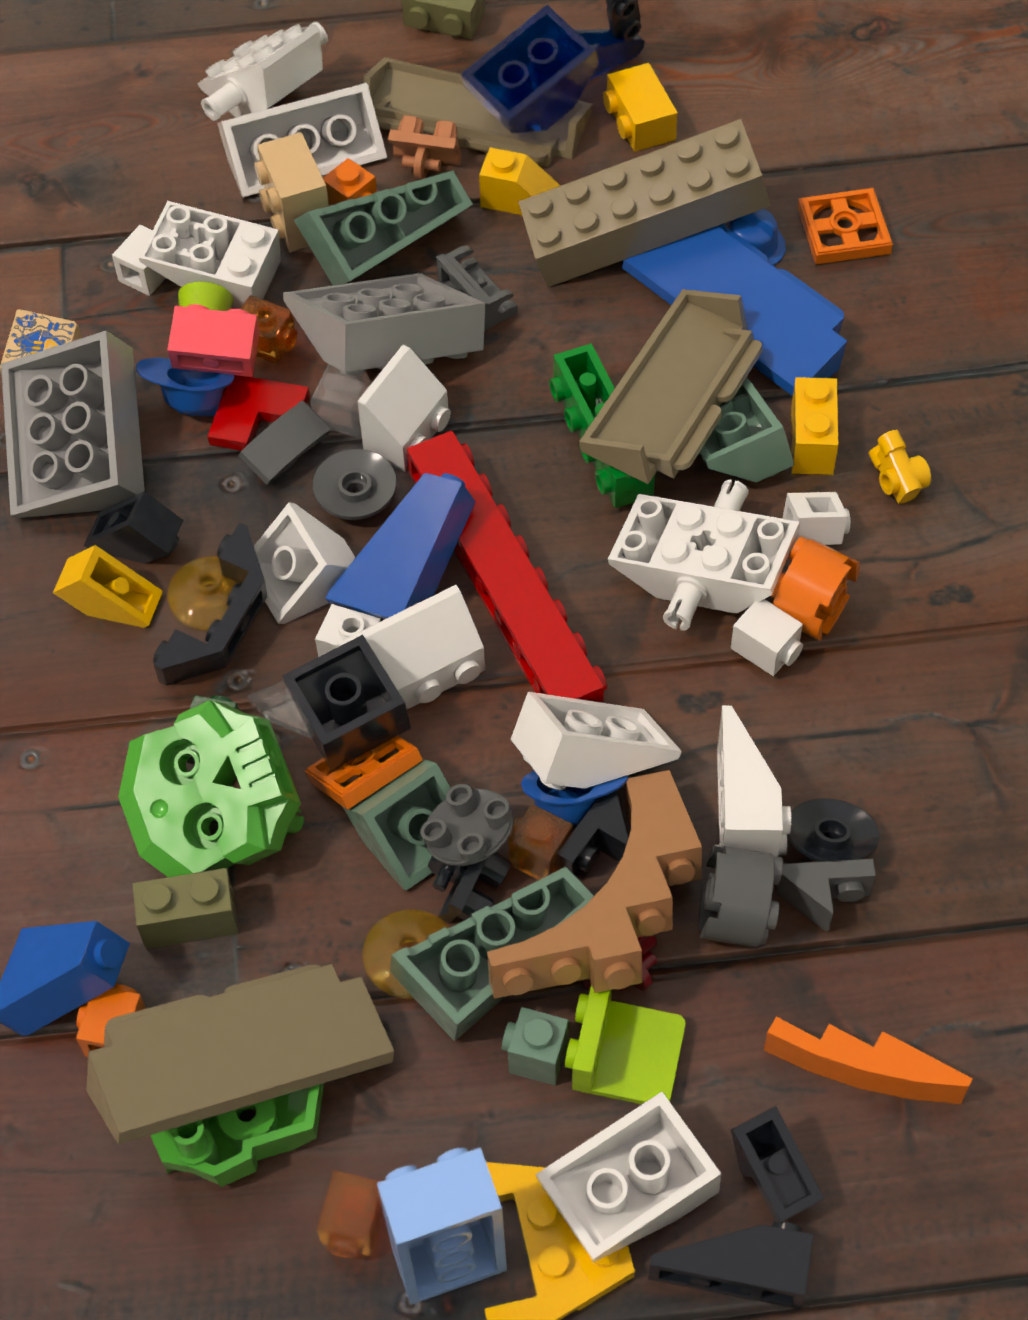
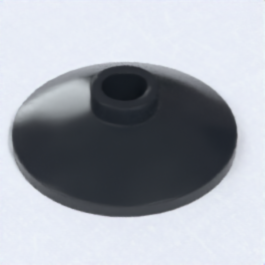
(832, 831)

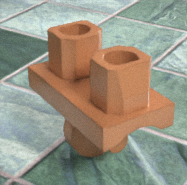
(422, 150)

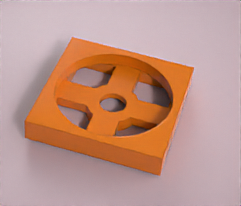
(852, 247)
(374, 773)

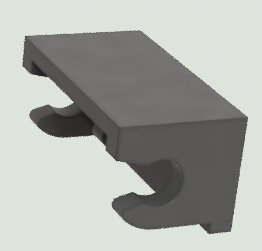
(473, 281)

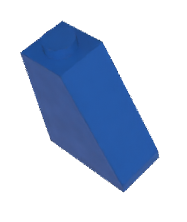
(57, 971)

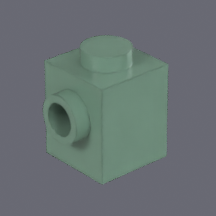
(536, 1045)

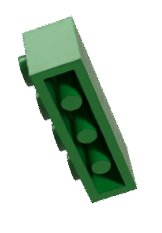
(583, 389)

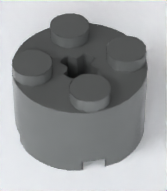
(738, 896)

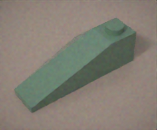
(747, 439)

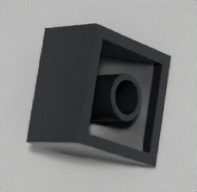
(347, 702)

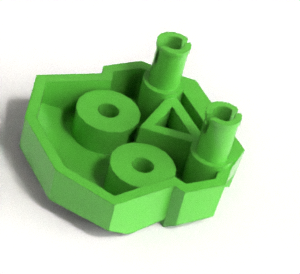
(174, 807)
(228, 1148)

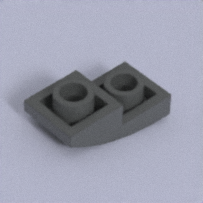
(284, 442)

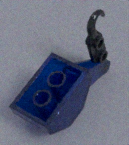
(547, 64)

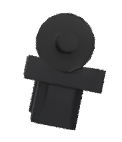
(463, 898)

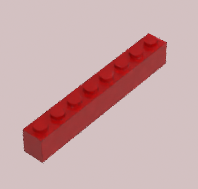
(508, 583)

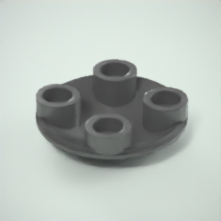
(468, 826)

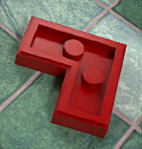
(246, 404)

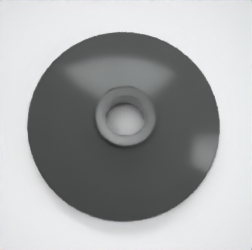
(351, 472)

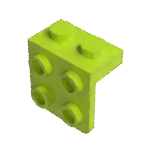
(624, 1049)

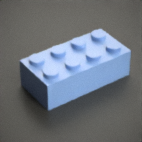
(444, 1223)

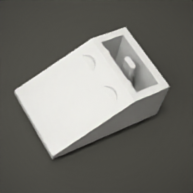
(215, 249)

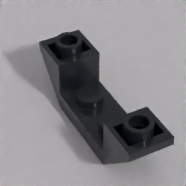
(188, 657)

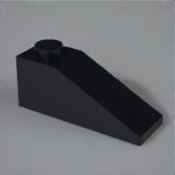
(749, 1264)

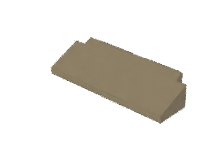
(438, 95)
(675, 387)
(233, 1050)

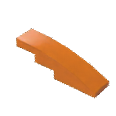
(886, 1068)

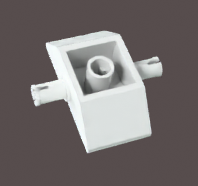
(263, 71)
(703, 553)

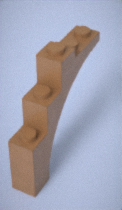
(634, 903)

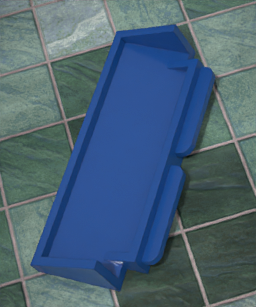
(785, 314)

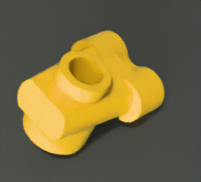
(899, 473)

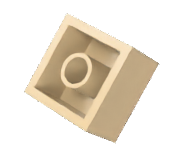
(290, 185)

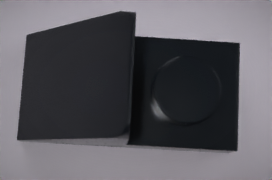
(598, 831)
(776, 1165)

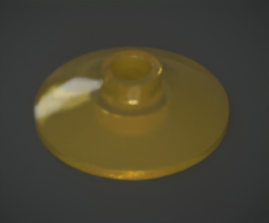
(197, 604)
(387, 938)

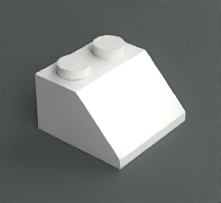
(402, 408)

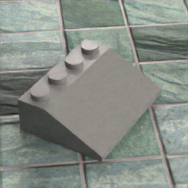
(369, 321)
(72, 428)

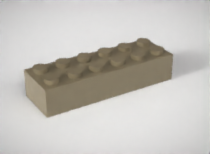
(644, 203)

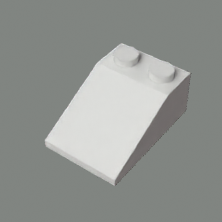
(588, 741)
(748, 793)
(631, 1179)

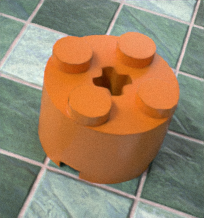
(815, 586)

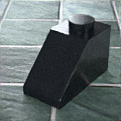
(136, 529)

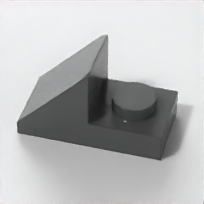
(814, 884)

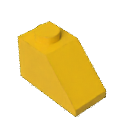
(509, 179)
(107, 588)

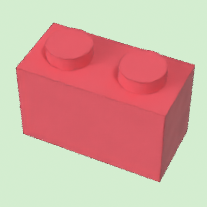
(213, 340)

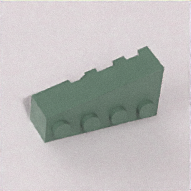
(371, 228)
(451, 967)

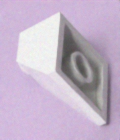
(300, 563)

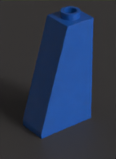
(408, 551)

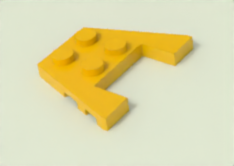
(559, 1264)

